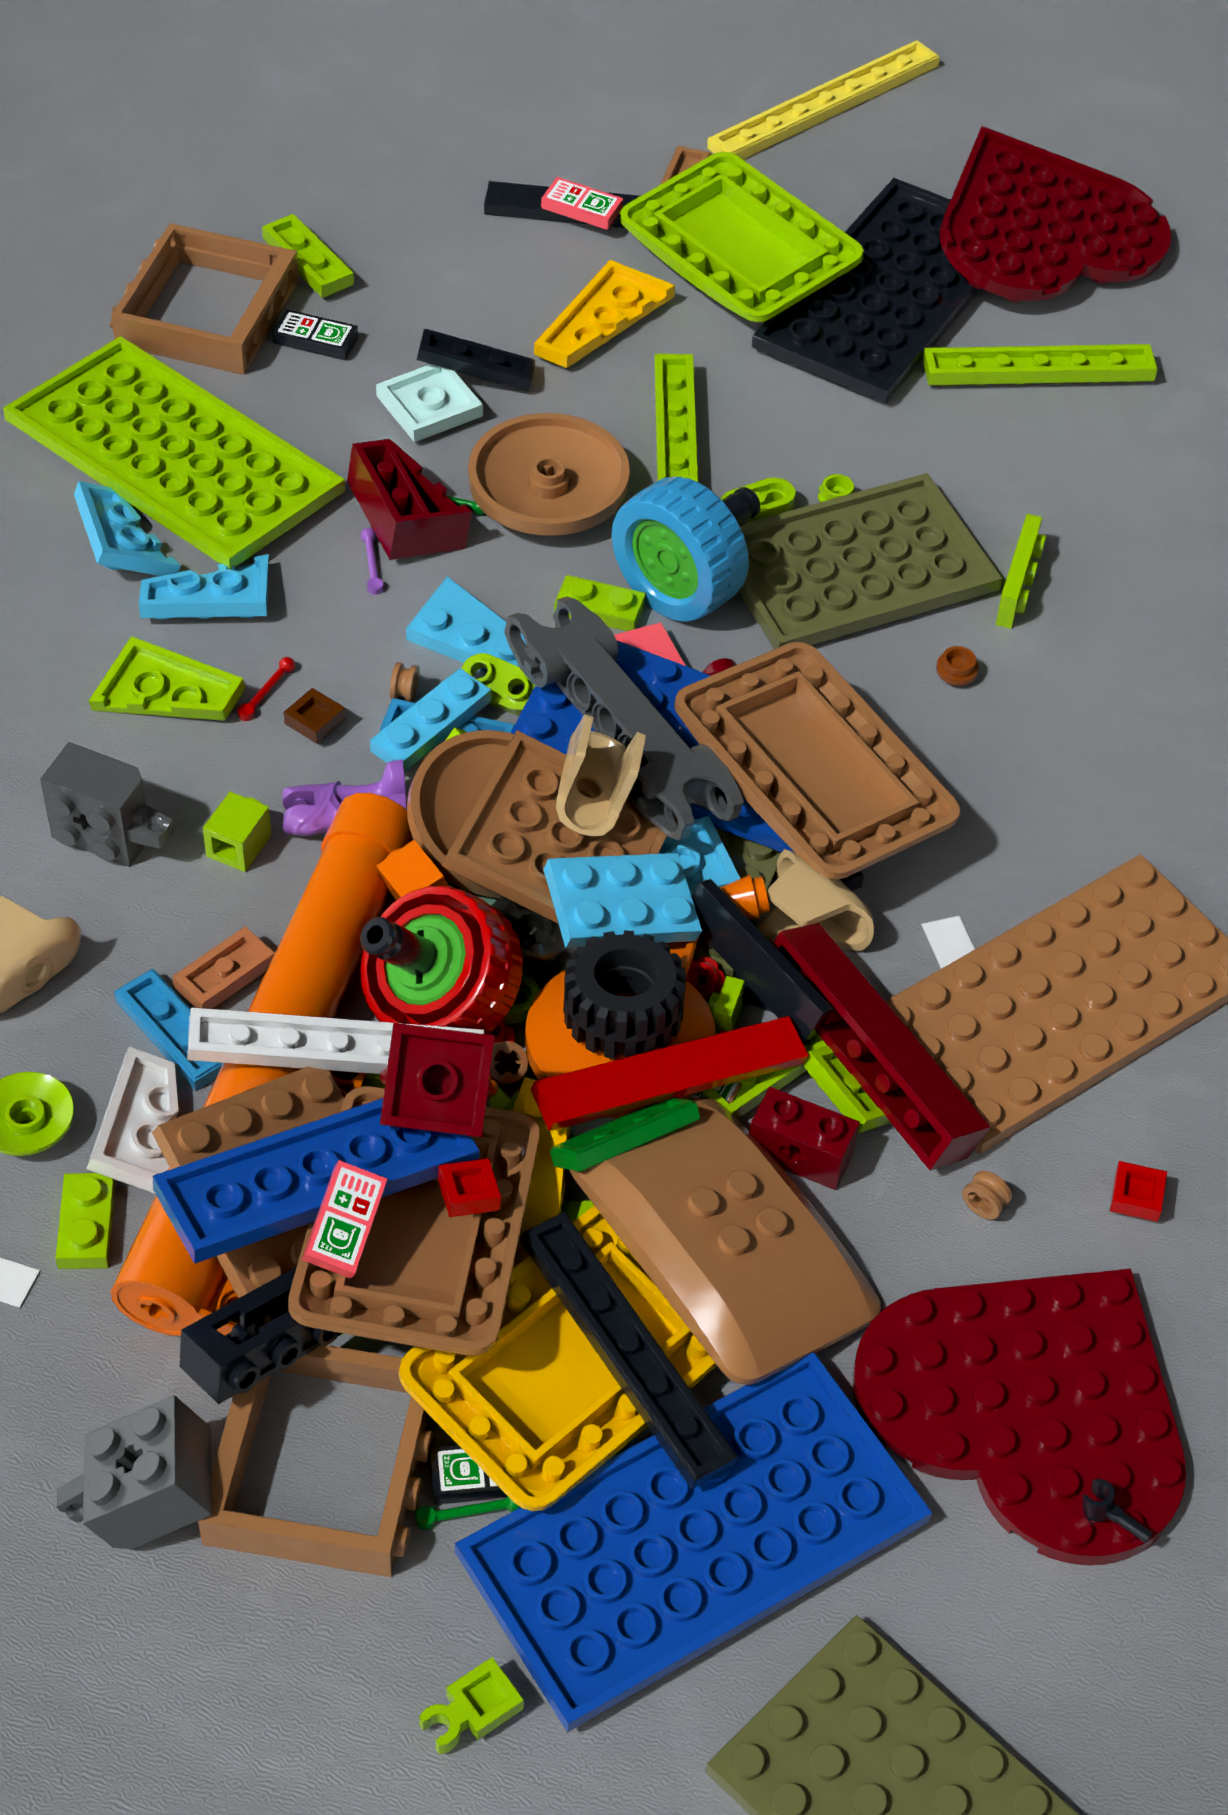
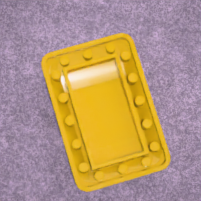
(542, 1401)

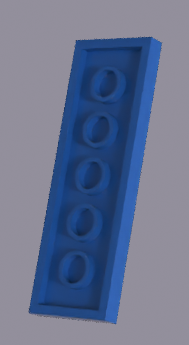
(284, 1177)

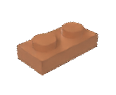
(223, 970)

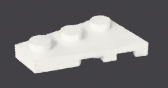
(139, 1103)

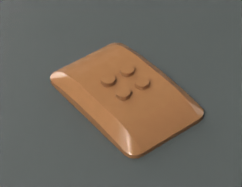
(816, 760)
(732, 1245)
(424, 1273)

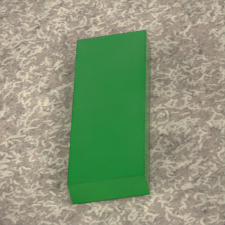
(624, 1134)

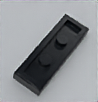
(476, 359)

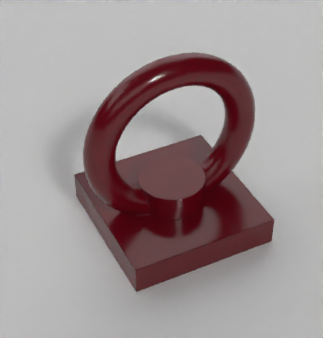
(437, 1080)

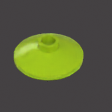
(38, 1099)

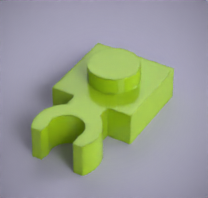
(478, 1701)

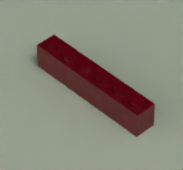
(884, 1053)

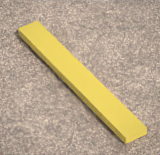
(825, 101)

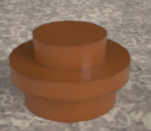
(957, 666)

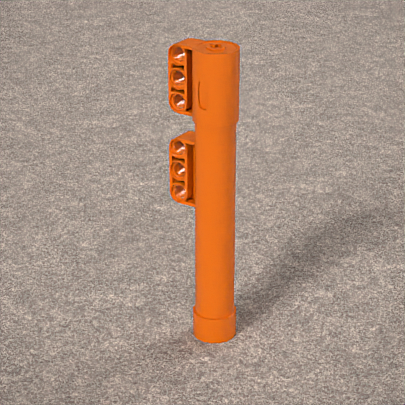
(305, 978)

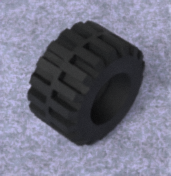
(624, 966)

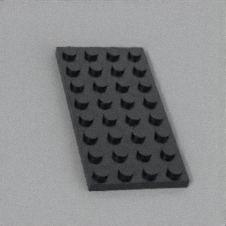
(884, 312)

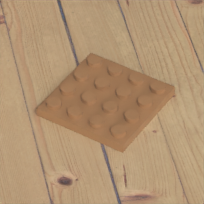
(518, 828)
(242, 1120)

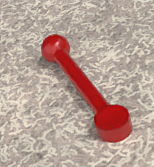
(247, 710)

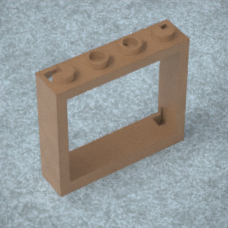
(214, 251)
(310, 1542)

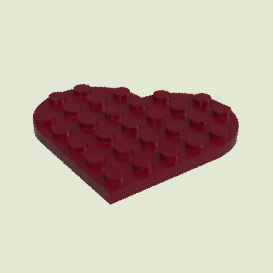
(1038, 221)
(1033, 1400)

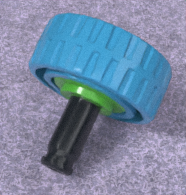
(684, 546)

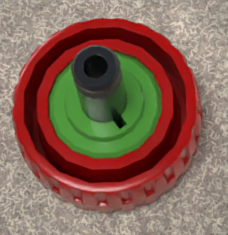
(441, 961)

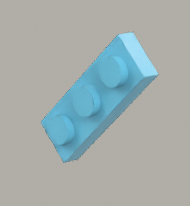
(431, 719)

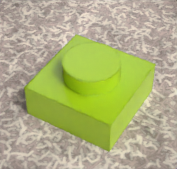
(727, 1004)

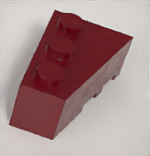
(402, 504)

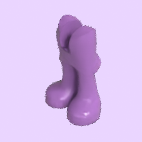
(313, 806)

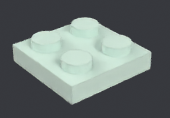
(429, 401)

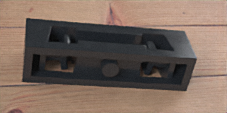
(253, 1350)

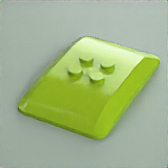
(740, 237)

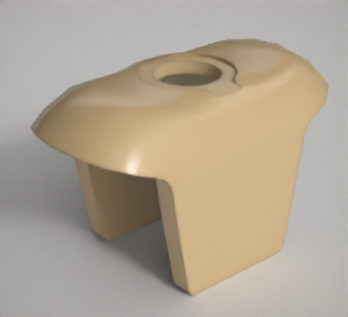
(604, 762)
(809, 899)
(32, 951)

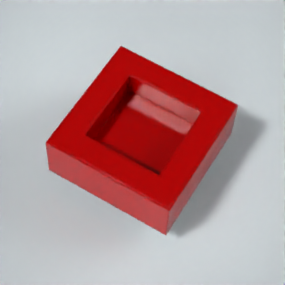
(469, 1187)
(1138, 1191)

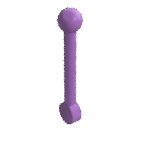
(374, 584)

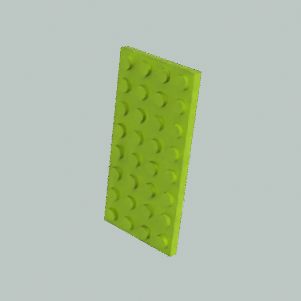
(175, 451)

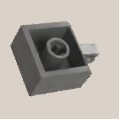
(101, 806)
(143, 1476)

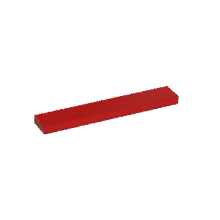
(668, 1073)

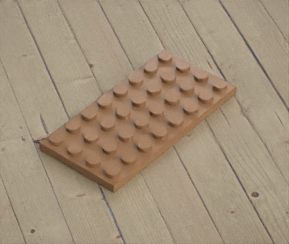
(1069, 996)

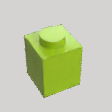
(237, 831)

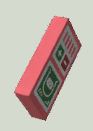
(582, 203)
(344, 1219)

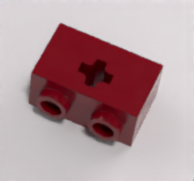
(805, 1137)

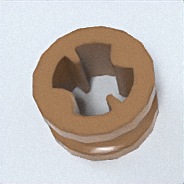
(404, 682)
(520, 1062)
(987, 1195)

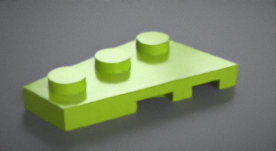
(165, 683)

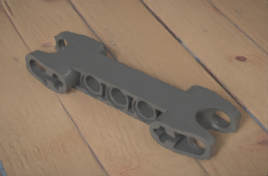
(582, 663)

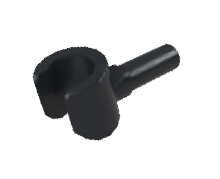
(1109, 1510)

